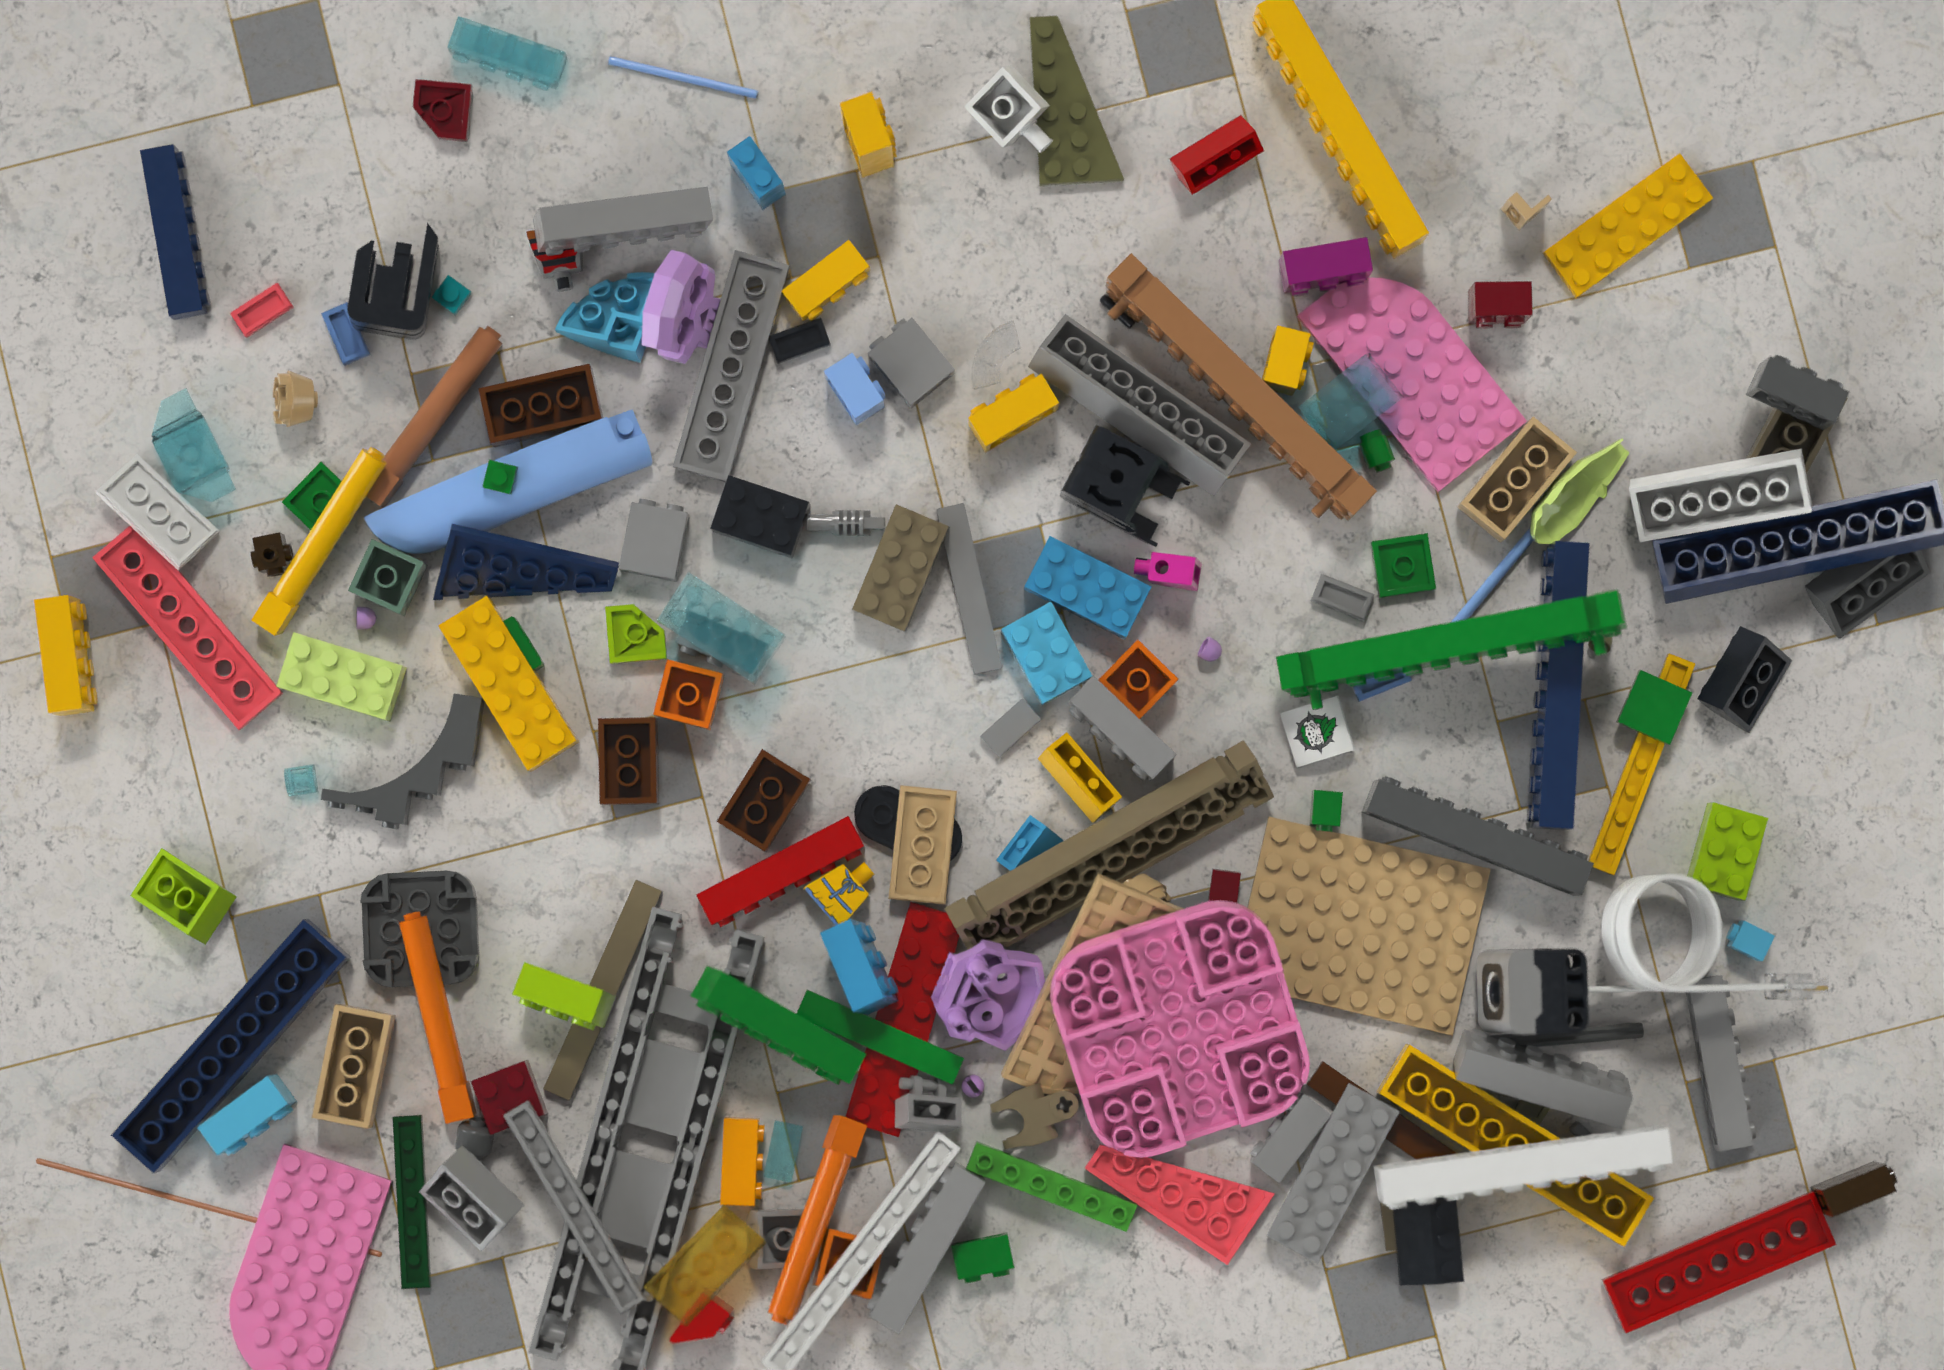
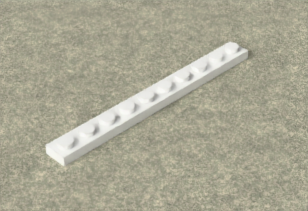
(861, 1253)

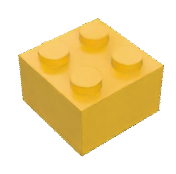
(1285, 360)

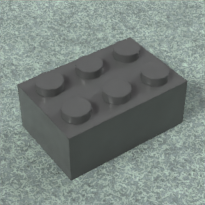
(1798, 392)

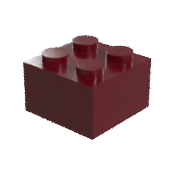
(1500, 304)
(505, 1091)

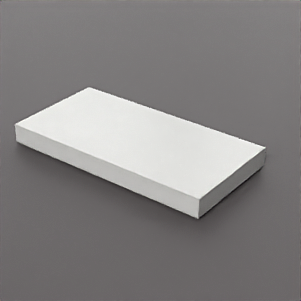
(157, 512)

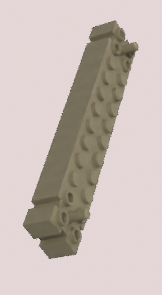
(1113, 848)

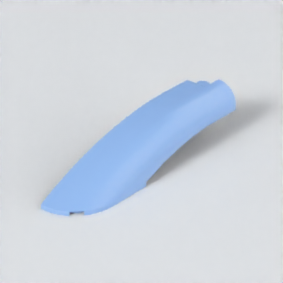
(544, 476)

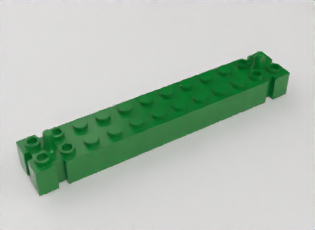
(1451, 642)

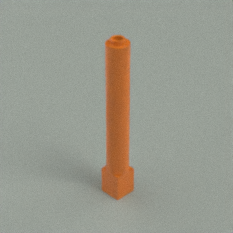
(454, 1088)
(840, 1146)

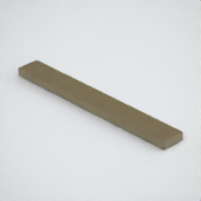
(608, 978)

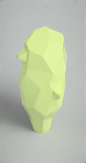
(1575, 493)

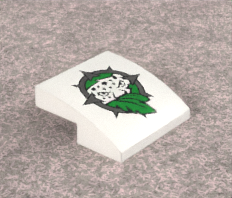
(1317, 733)

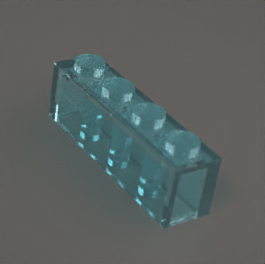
(506, 53)

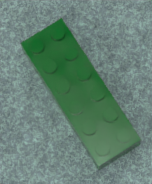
(772, 1022)

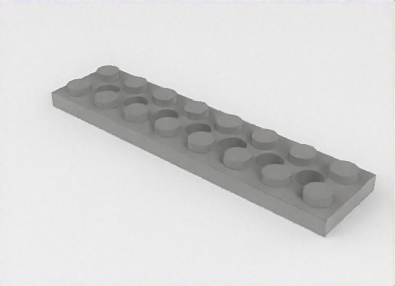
(720, 349)

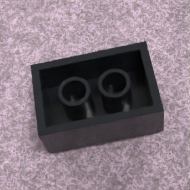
(760, 516)

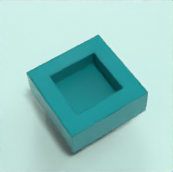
(451, 294)

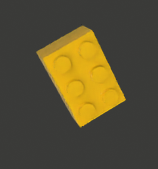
(1012, 412)

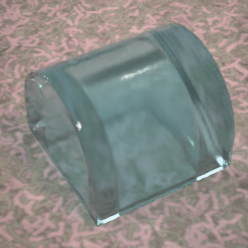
(301, 780)

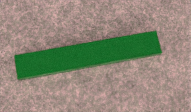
(880, 1037)

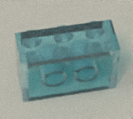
(1351, 401)

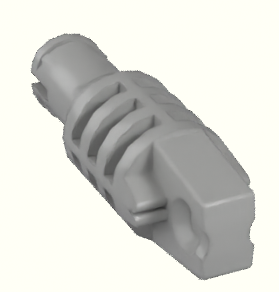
(845, 522)

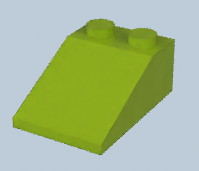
(183, 896)

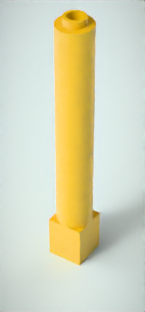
(283, 601)

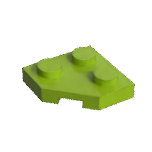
(633, 635)

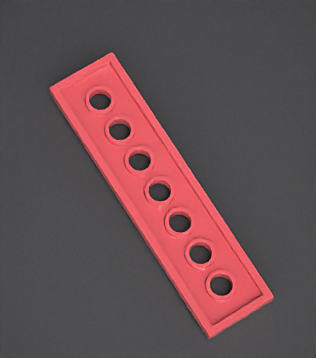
(186, 645)

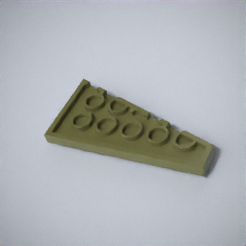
(1079, 143)

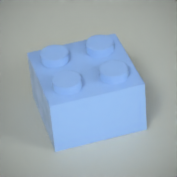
(854, 388)

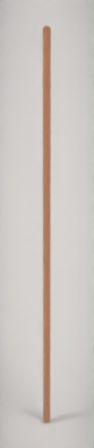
(159, 1193)

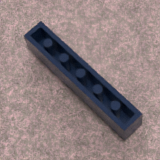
(174, 232)

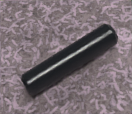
(1124, 318)

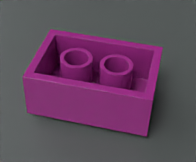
(1325, 266)

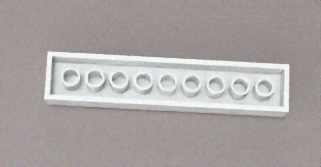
(1522, 1165)

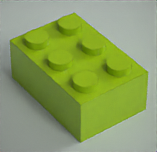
(1727, 850)
(563, 997)

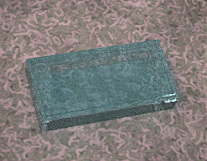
(783, 1151)

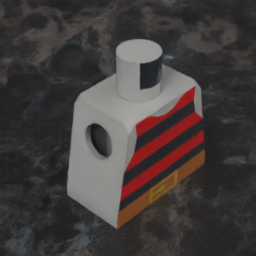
(557, 266)

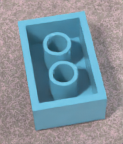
(1046, 653)
(248, 1115)

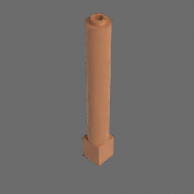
(434, 413)

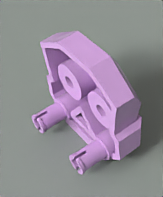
(679, 307)
(1006, 998)

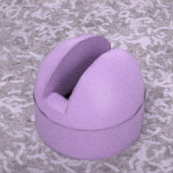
(365, 618)
(1210, 650)
(967, 1090)

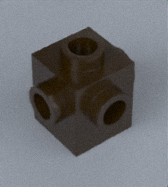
(264, 547)

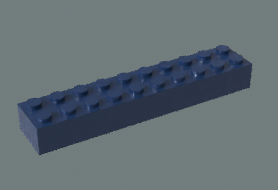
(1801, 544)
(1558, 697)
(231, 1046)

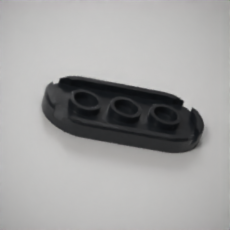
(877, 817)

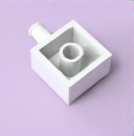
(1009, 109)

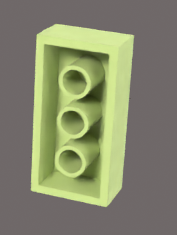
(341, 676)

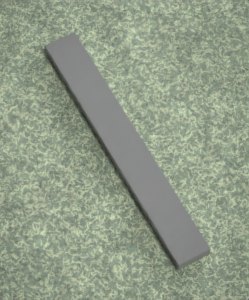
(574, 1207)

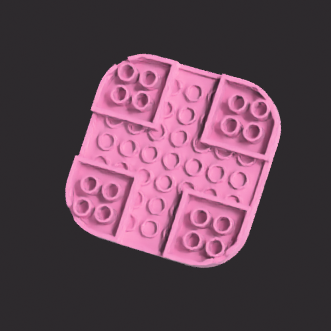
(1179, 1028)

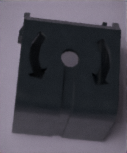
(386, 309)
(1113, 480)

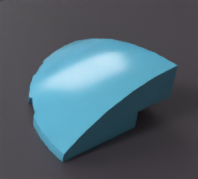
(610, 317)

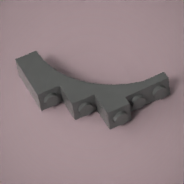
(454, 745)

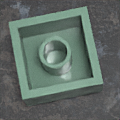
(387, 577)

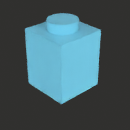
(1749, 940)

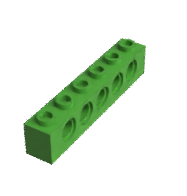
(1051, 1186)

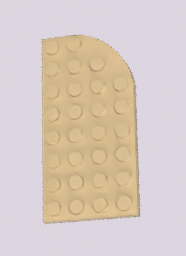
(1039, 1050)

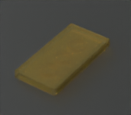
(704, 1265)

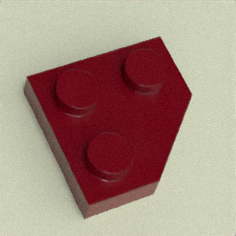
(444, 107)

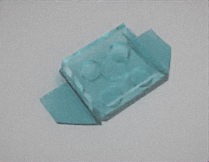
(190, 449)

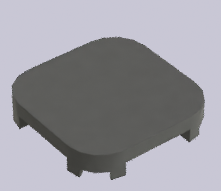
(452, 917)

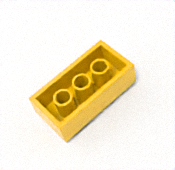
(868, 133)
(65, 655)

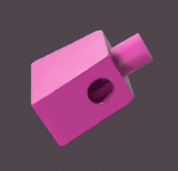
(1182, 571)

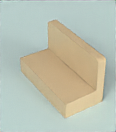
(1520, 212)

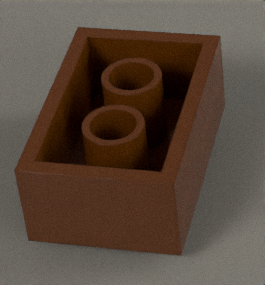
(628, 761)
(764, 800)

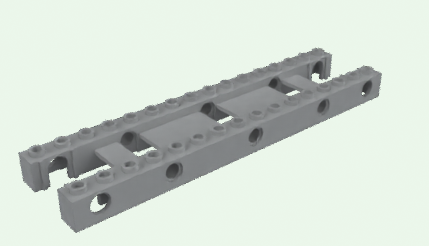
(657, 1090)

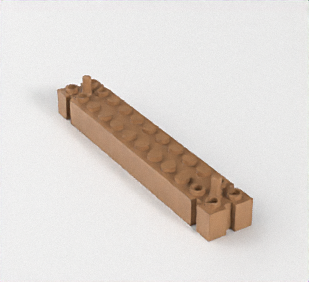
(1240, 387)

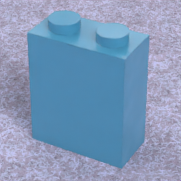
(756, 173)

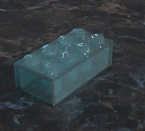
(721, 628)

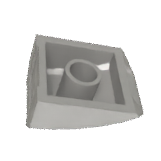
(777, 1230)

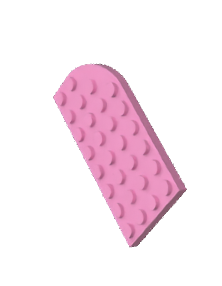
(1449, 402)
(304, 1261)

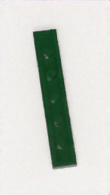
(410, 1202)

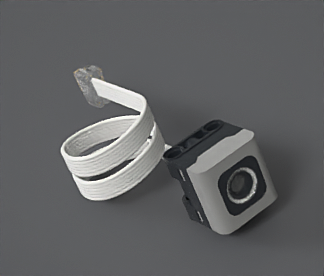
(1540, 992)

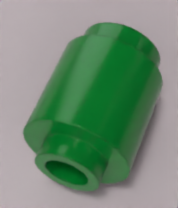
(1376, 451)

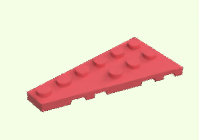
(1195, 1204)

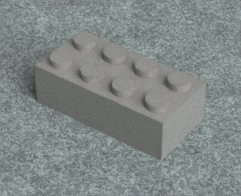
(1121, 728)

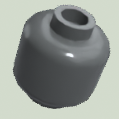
(475, 1137)

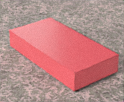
(261, 310)

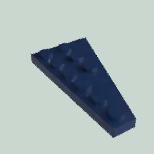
(507, 566)

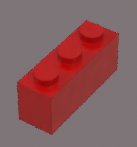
(1216, 154)

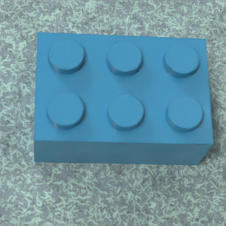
(860, 966)

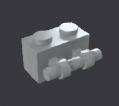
(926, 1111)

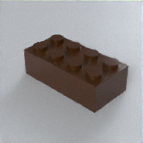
(540, 405)

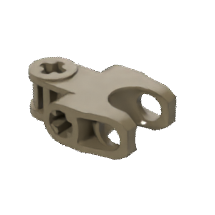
(1038, 1114)

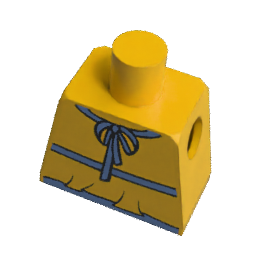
(840, 891)

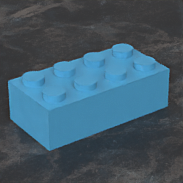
(1087, 587)

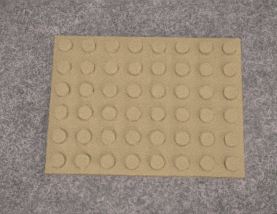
(1368, 923)

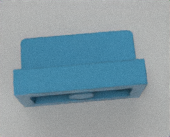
(1028, 842)

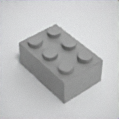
(471, 1198)

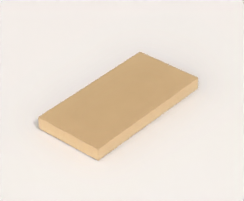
(922, 844)

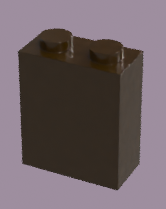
(1855, 1188)

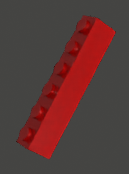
(779, 871)

